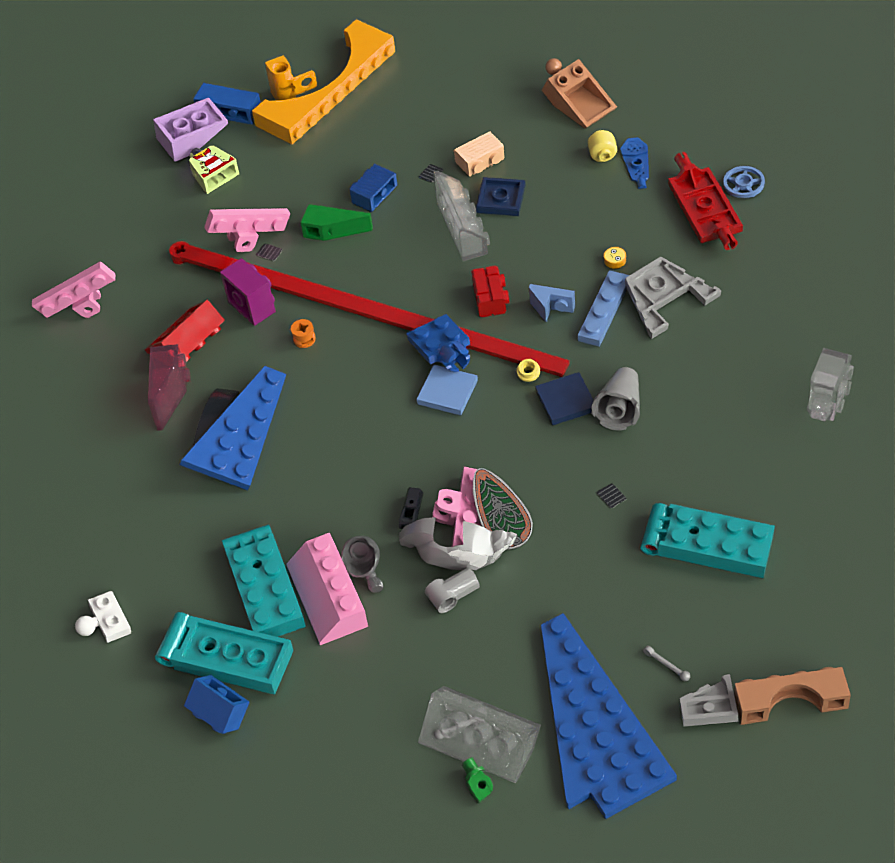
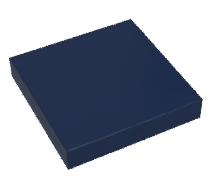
(500, 196)
(565, 398)

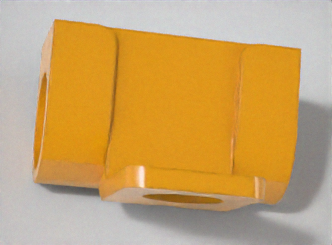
(282, 82)

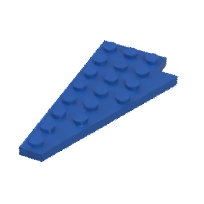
(598, 737)

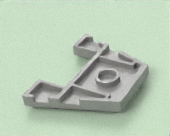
(660, 284)

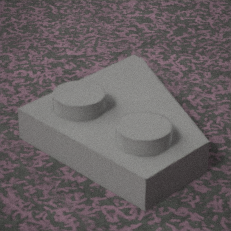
(710, 704)

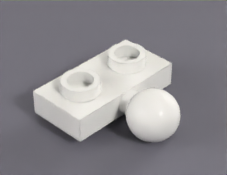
(106, 616)

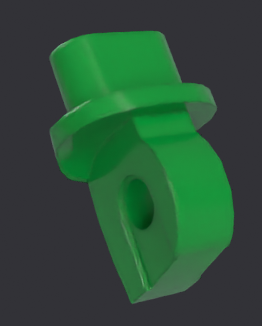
(474, 776)

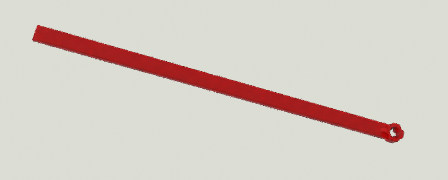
(369, 308)

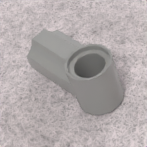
(447, 593)

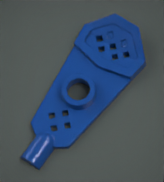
(635, 151)

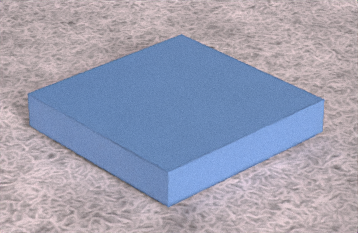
(447, 390)

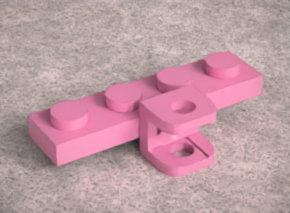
(244, 223)
(79, 291)
(460, 508)

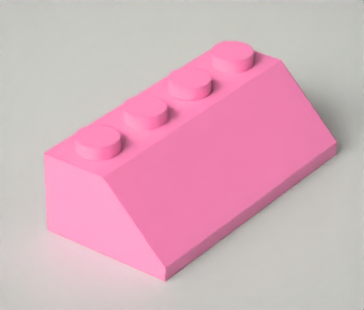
(326, 590)

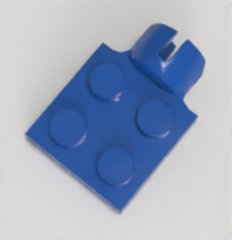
(441, 342)

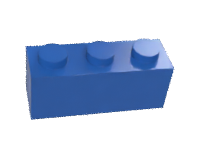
(233, 103)

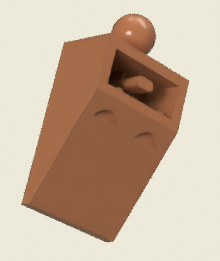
(578, 95)

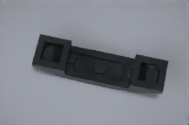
(214, 408)

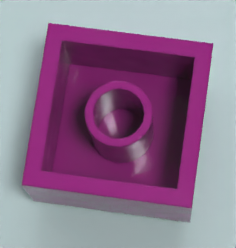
(248, 291)

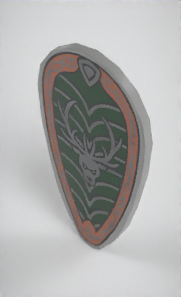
(500, 507)

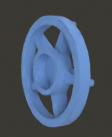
(743, 182)

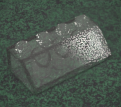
(460, 217)
(482, 731)

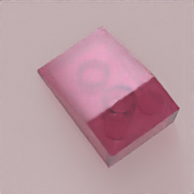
(166, 382)

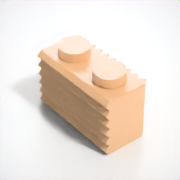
(479, 154)

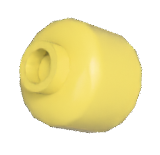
(602, 144)

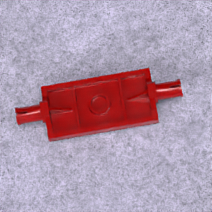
(704, 203)

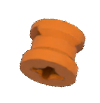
(303, 333)

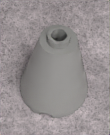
(618, 400)

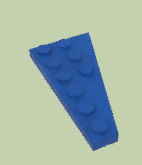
(237, 437)

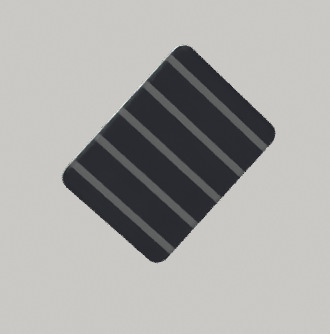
(427, 174)
(269, 252)
(611, 495)

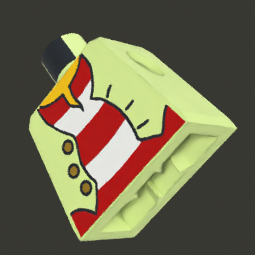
(212, 167)

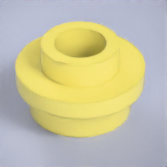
(528, 364)

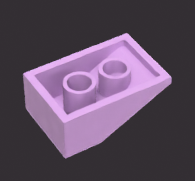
(189, 128)

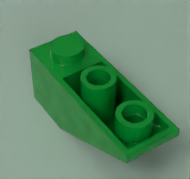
(331, 223)

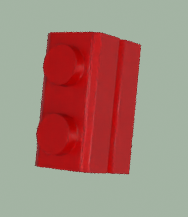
(489, 291)

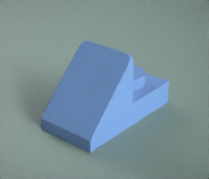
(549, 298)

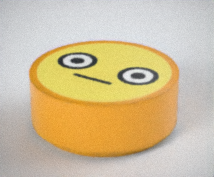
(615, 257)

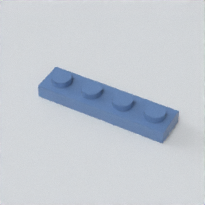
(603, 309)

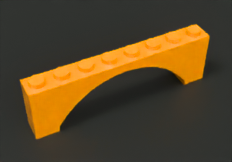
(294, 117)

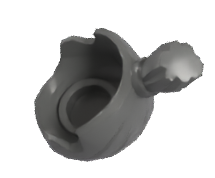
(361, 559)

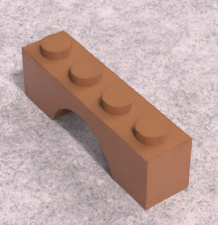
(823, 688)

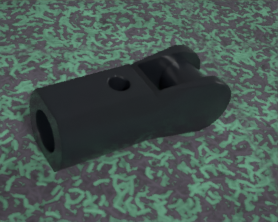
(411, 507)

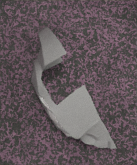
(478, 548)

